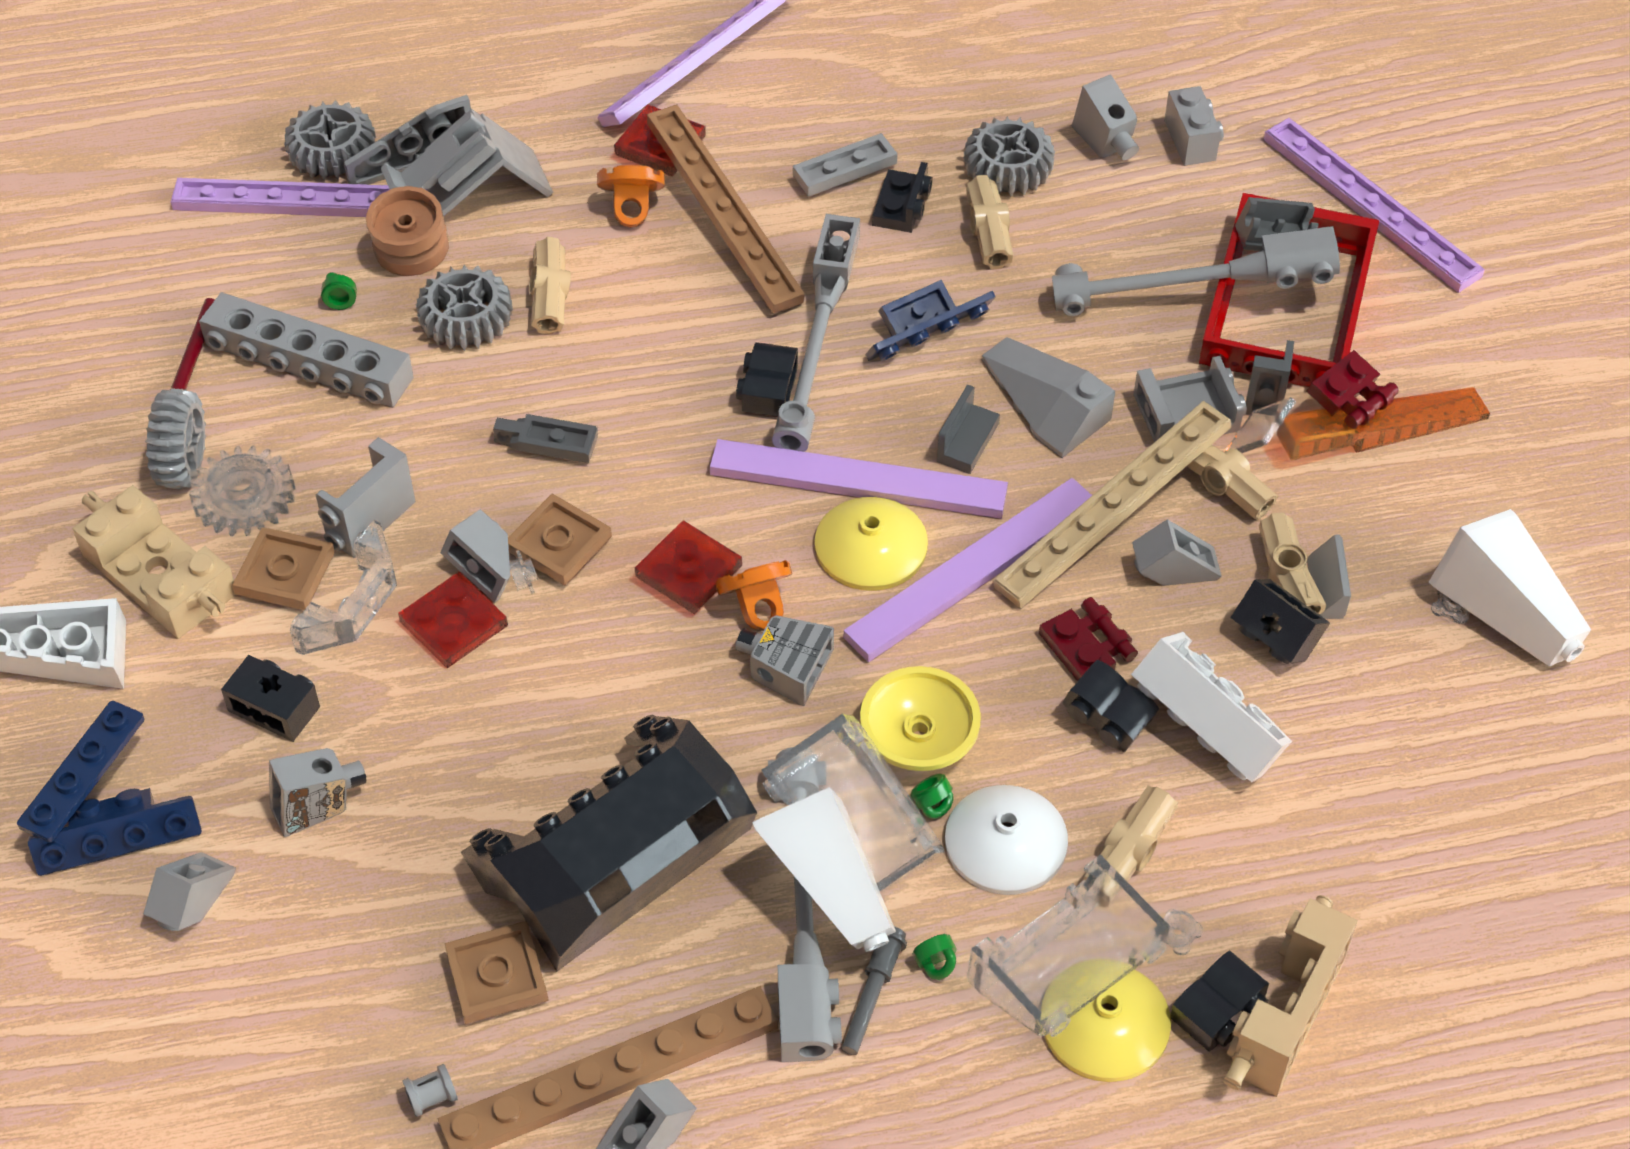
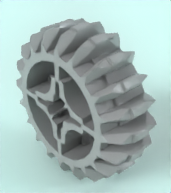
(327, 137)
(1010, 154)
(463, 299)
(175, 438)

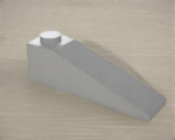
(405, 143)
(1053, 395)

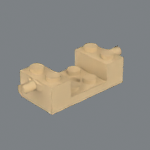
(129, 540)
(1271, 1038)

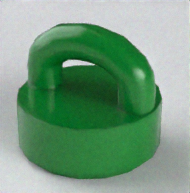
(338, 291)
(932, 791)
(934, 951)

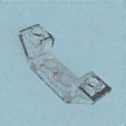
(323, 628)

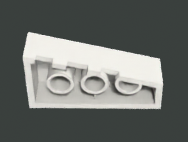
(65, 641)
(1210, 707)

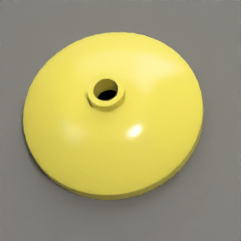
(871, 556)
(924, 702)
(1120, 1041)

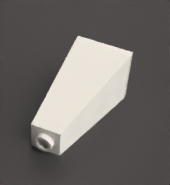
(1512, 588)
(828, 861)

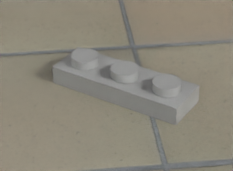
(844, 164)

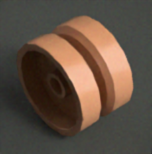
(407, 231)

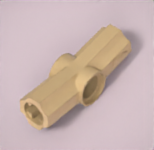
(989, 222)
(549, 285)
(1231, 475)
(1288, 560)
(1136, 837)

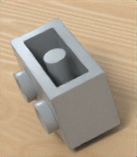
(1193, 125)

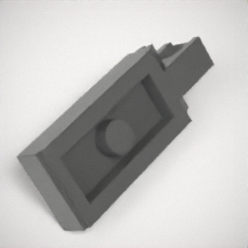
(547, 437)

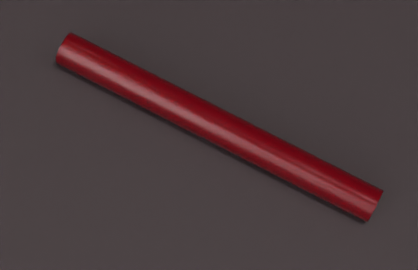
(192, 351)

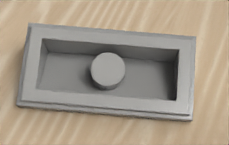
(1330, 575)

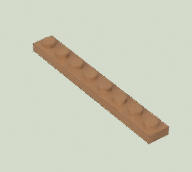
(725, 209)
(609, 1072)

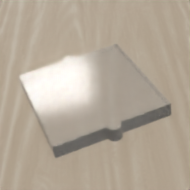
(1261, 426)

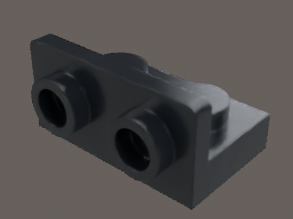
(902, 199)

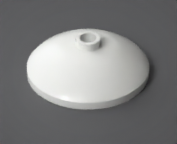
(1001, 856)

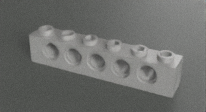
(307, 349)

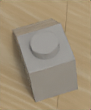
(480, 552)
(1175, 556)
(186, 890)
(650, 1118)

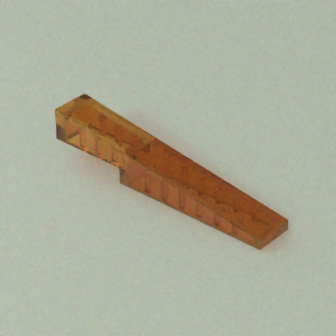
(1404, 419)

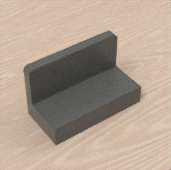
(1269, 380)
(966, 433)

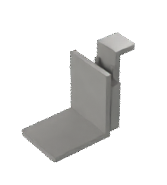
(466, 158)

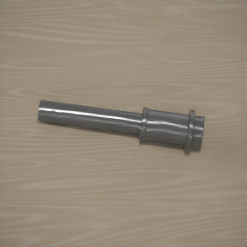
(878, 972)

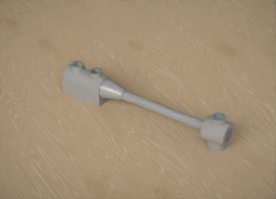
(1282, 260)
(830, 277)
(806, 991)

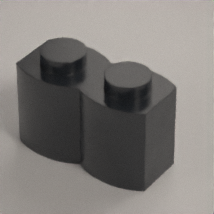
(768, 378)
(1110, 706)
(1217, 999)

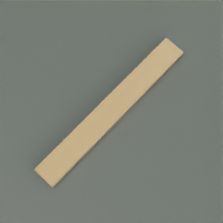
(1111, 504)

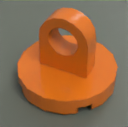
(631, 184)
(756, 585)

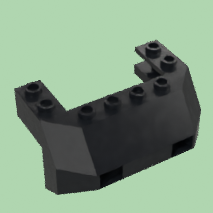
(618, 841)

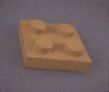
(559, 538)
(283, 568)
(496, 972)

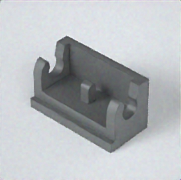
(1271, 217)

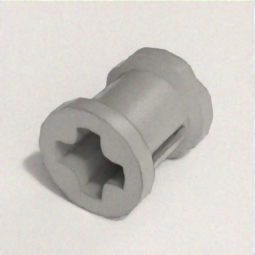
(429, 1090)

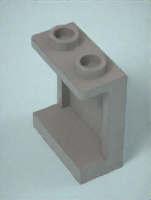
(1171, 399)
(379, 495)

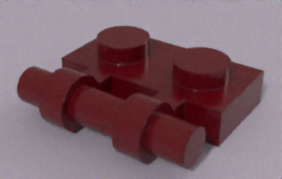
(1347, 380)
(1077, 646)

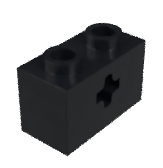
(1299, 623)
(271, 697)

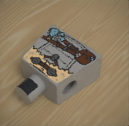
(310, 788)

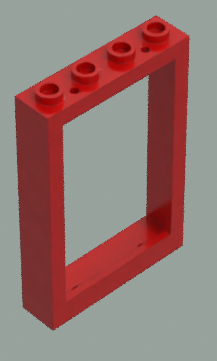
(1355, 237)

